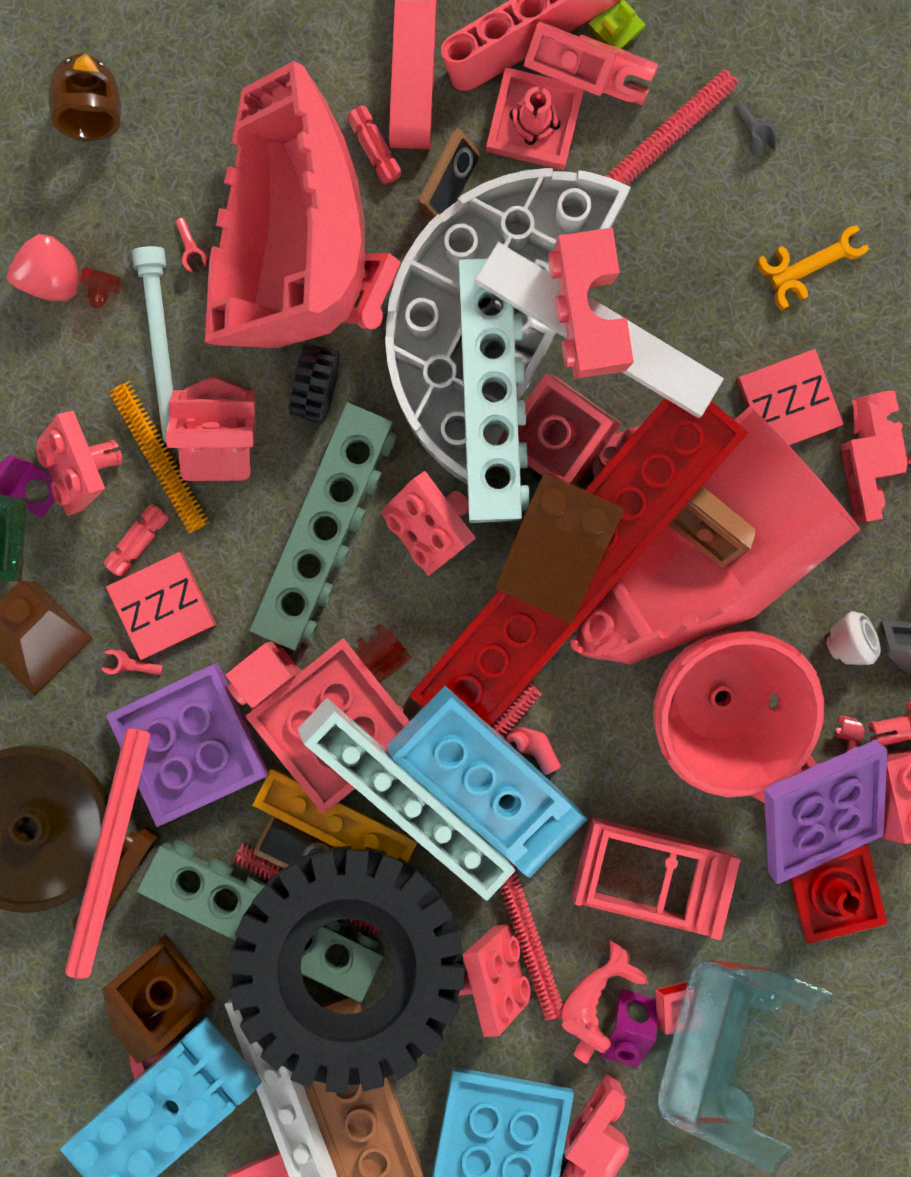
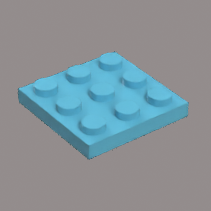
(502, 1127)

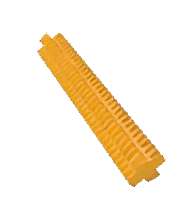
(157, 458)

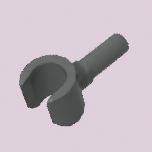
(760, 131)

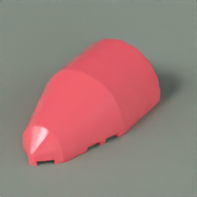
(684, 595)

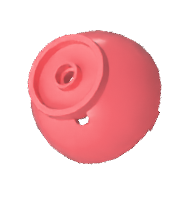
(742, 741)

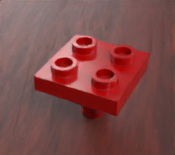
(838, 897)

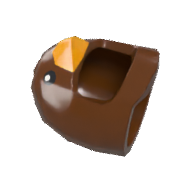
(84, 99)

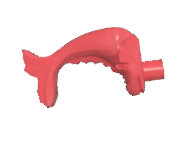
(580, 1007)

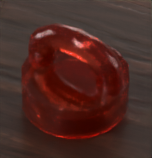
(99, 285)

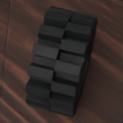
(314, 383)

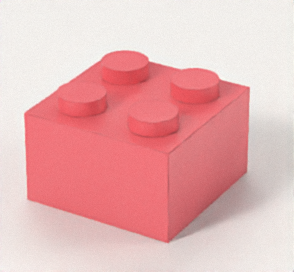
(563, 430)

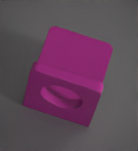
(14, 477)
(630, 1038)

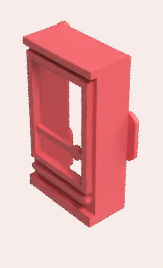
(709, 891)

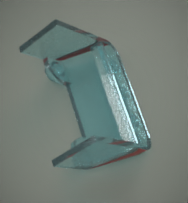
(704, 1051)

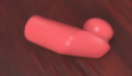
(534, 744)

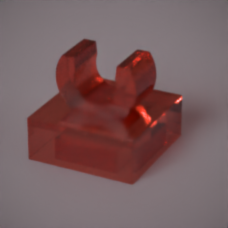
(382, 654)

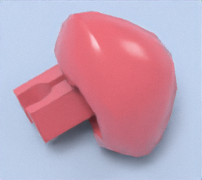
(44, 269)

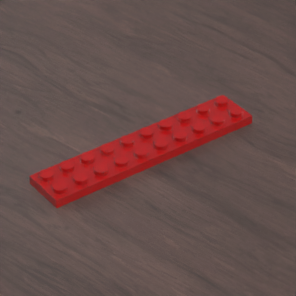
(648, 477)

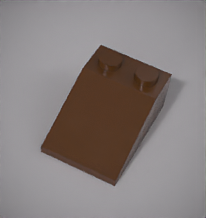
(559, 547)

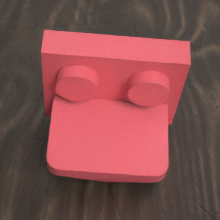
(213, 430)

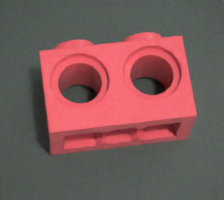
(261, 674)

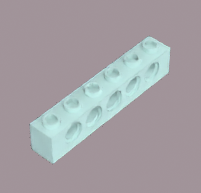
(485, 502)
(403, 799)

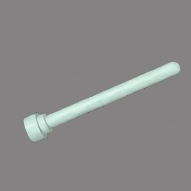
(150, 265)

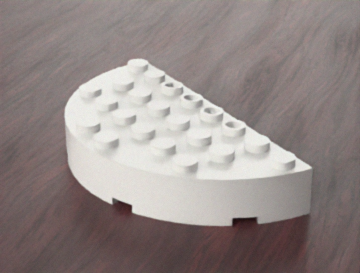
(423, 310)

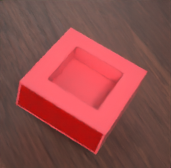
(668, 1006)

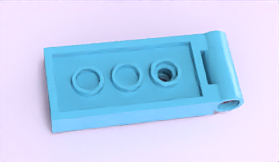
(472, 769)
(164, 1108)

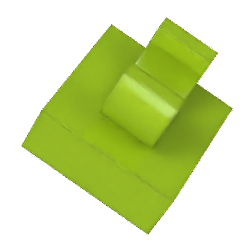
(617, 25)

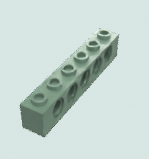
(353, 428)
(164, 886)

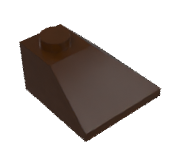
(36, 635)
(154, 1000)

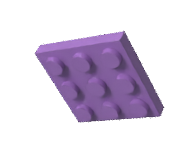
(195, 744)
(825, 811)

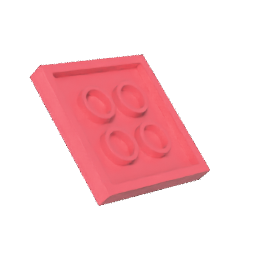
(354, 690)

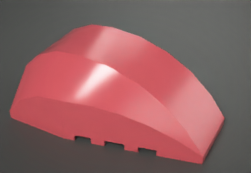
(291, 221)

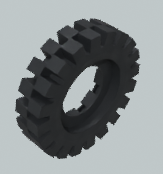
(329, 1044)

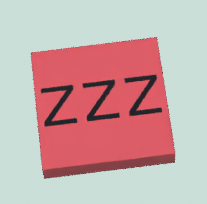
(792, 397)
(161, 605)

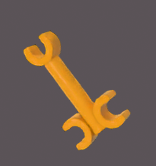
(785, 277)

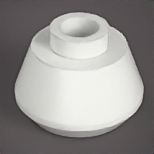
(854, 640)

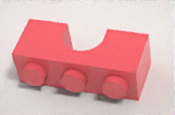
(593, 343)

